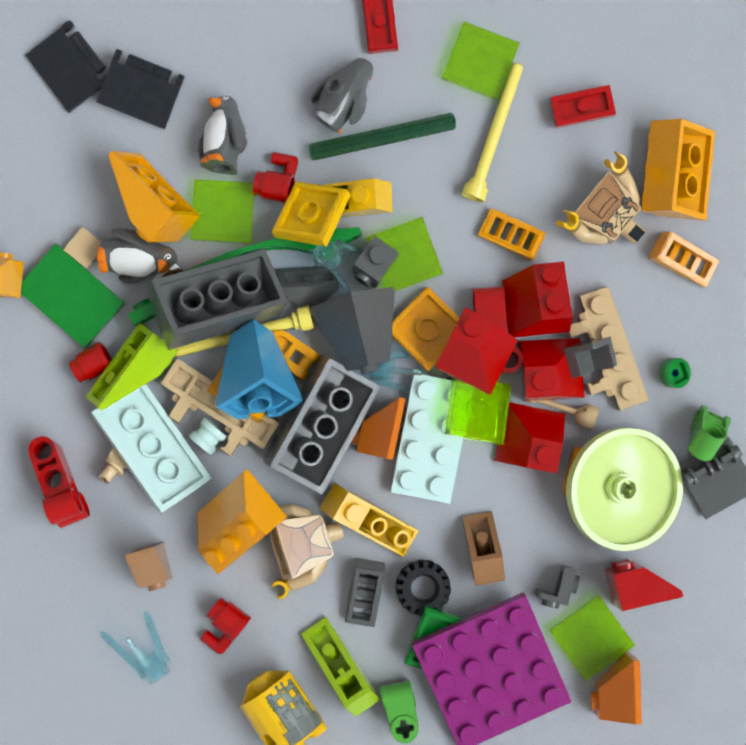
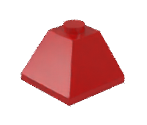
(476, 351)
(547, 371)
(532, 438)

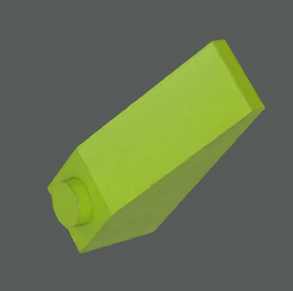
(134, 365)
(340, 667)

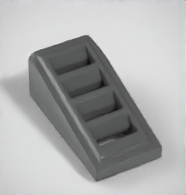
(367, 567)

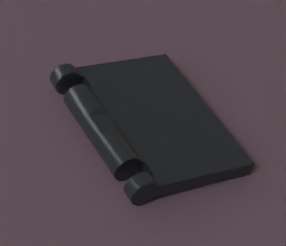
(68, 66)
(140, 89)

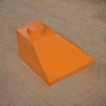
(381, 431)
(619, 692)

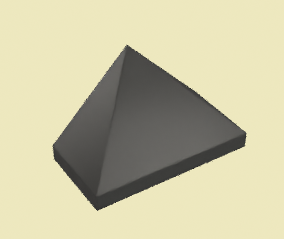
(307, 284)

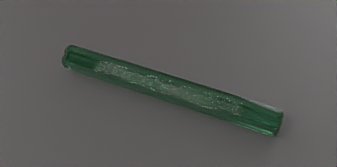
(382, 136)

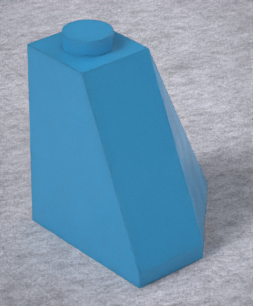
(256, 375)

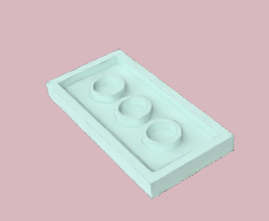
(152, 448)
(425, 455)

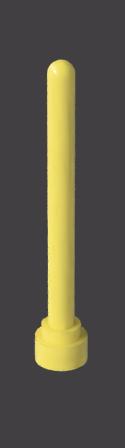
(476, 187)
(300, 319)

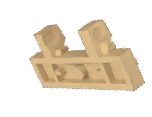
(602, 321)
(191, 393)

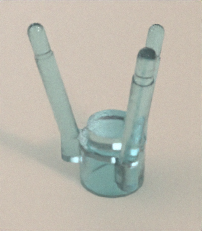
(331, 257)
(388, 369)
(149, 666)

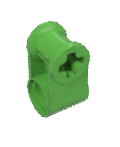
(707, 433)
(399, 706)

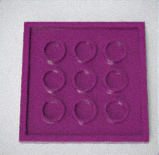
(491, 671)

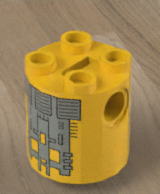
(281, 709)

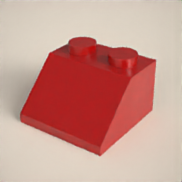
(538, 300)
(636, 586)

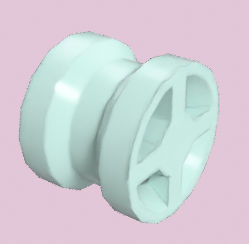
(207, 436)

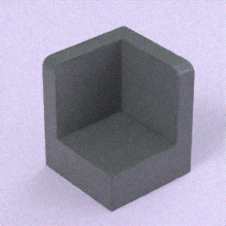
(590, 356)

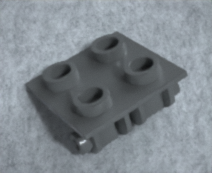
(716, 482)

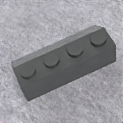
(217, 298)
(321, 426)

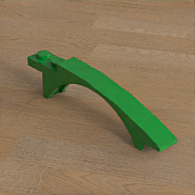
(145, 311)

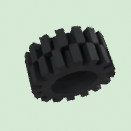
(410, 573)

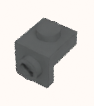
(374, 262)
(566, 584)

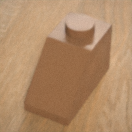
(483, 548)
(150, 566)

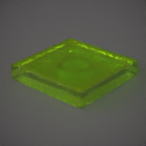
(480, 61)
(224, 211)
(416, 256)
(477, 414)
(592, 637)

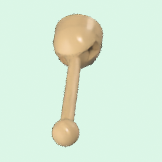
(585, 414)

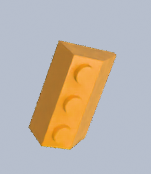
(678, 169)
(236, 521)

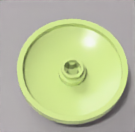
(624, 488)

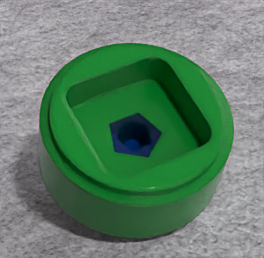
(674, 372)

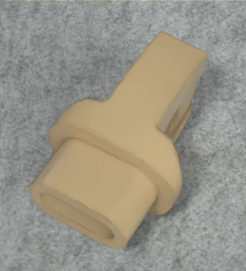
(114, 467)

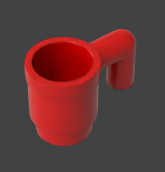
(276, 185)
(90, 362)
(228, 620)

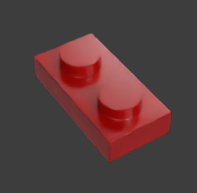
(582, 106)

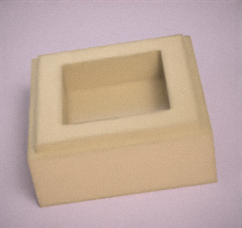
(83, 247)

